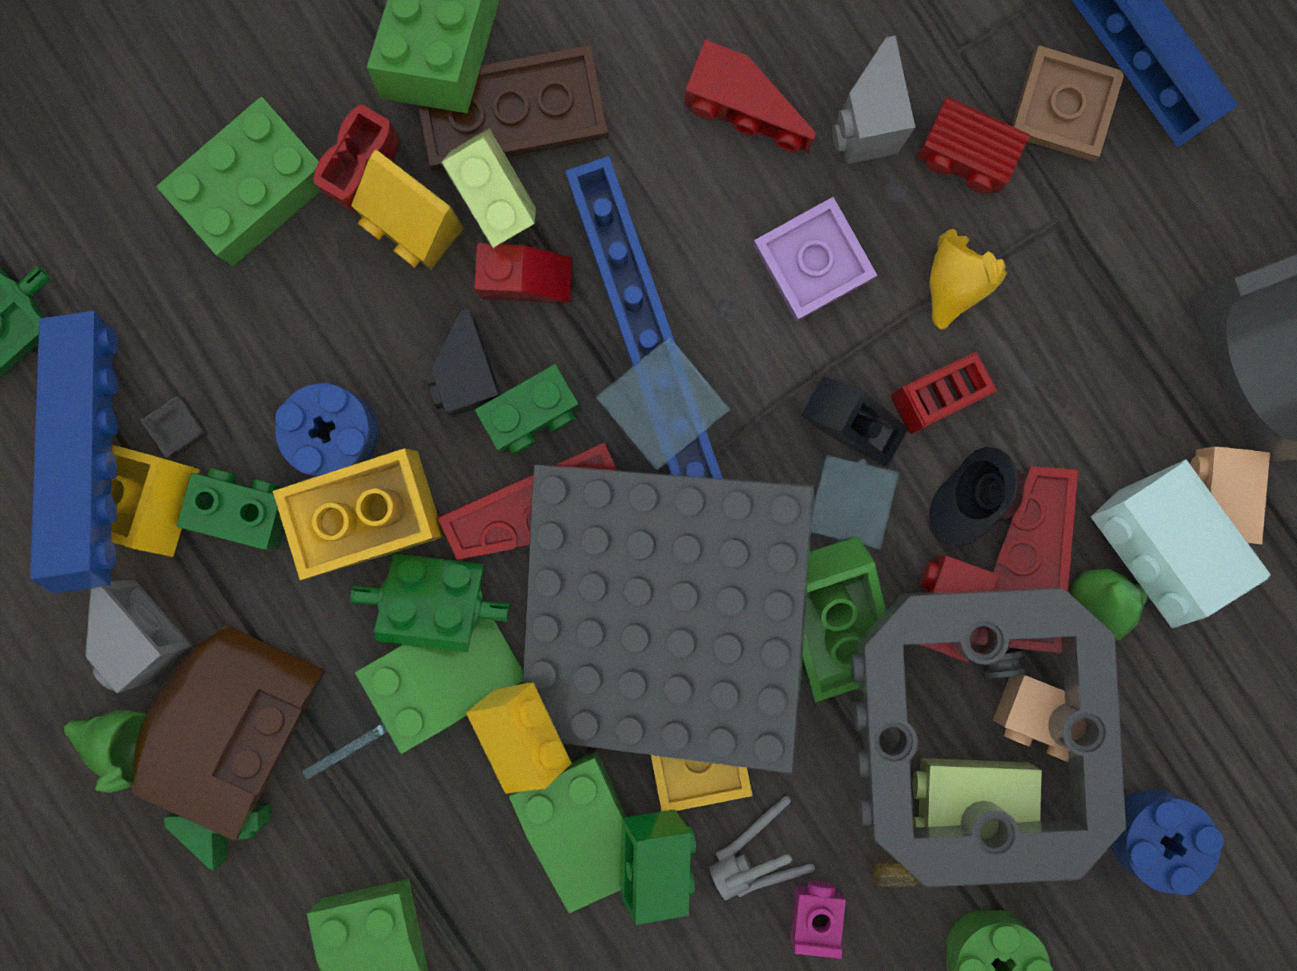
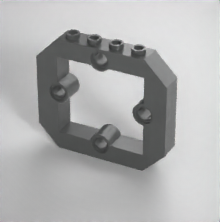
(1095, 761)

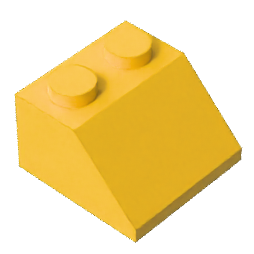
(404, 212)

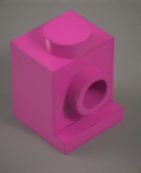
(817, 939)

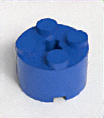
(304, 419)
(1187, 852)

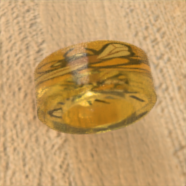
(892, 876)

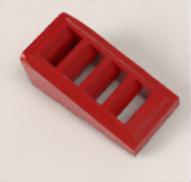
(917, 405)

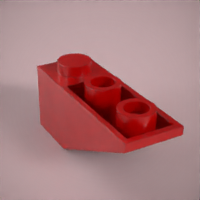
(737, 91)

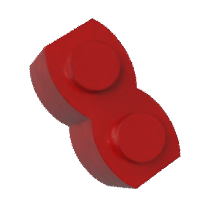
(344, 163)

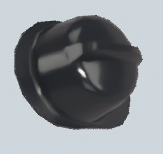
(976, 497)

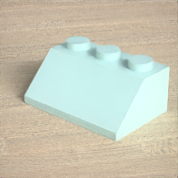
(1179, 544)

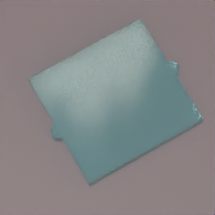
(853, 501)
(345, 750)

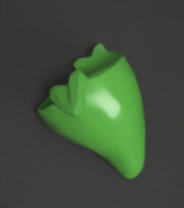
(1110, 599)
(108, 746)

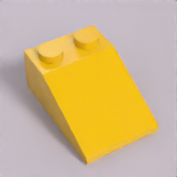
(148, 501)
(358, 513)

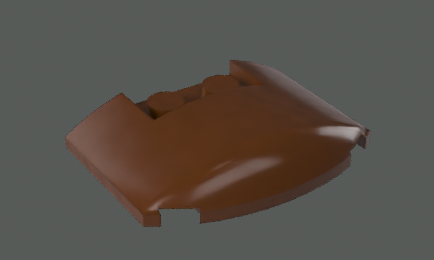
(221, 729)

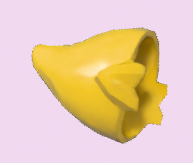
(960, 278)

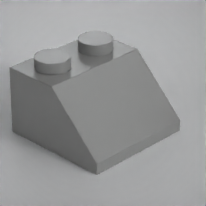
(877, 110)
(130, 637)

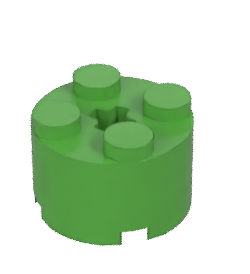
(994, 934)

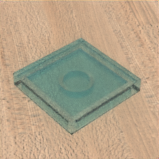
(663, 403)

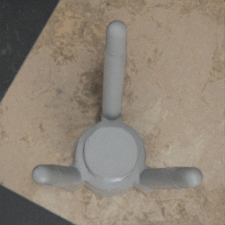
(735, 874)

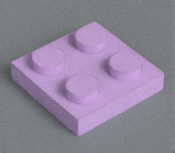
(814, 259)

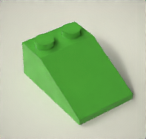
(840, 609)
(431, 688)
(576, 831)
(368, 930)

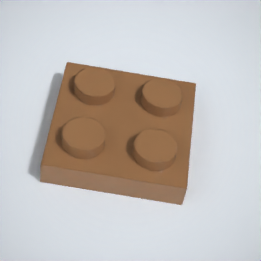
(1067, 103)

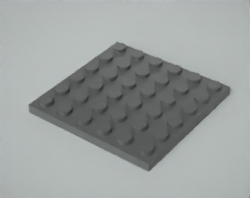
(669, 612)

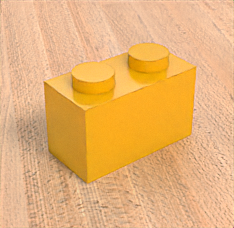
(519, 738)

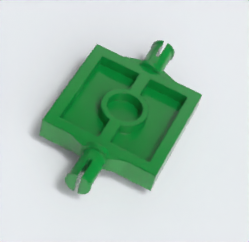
(19, 316)
(430, 603)

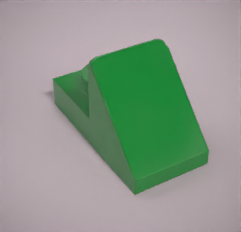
(209, 845)

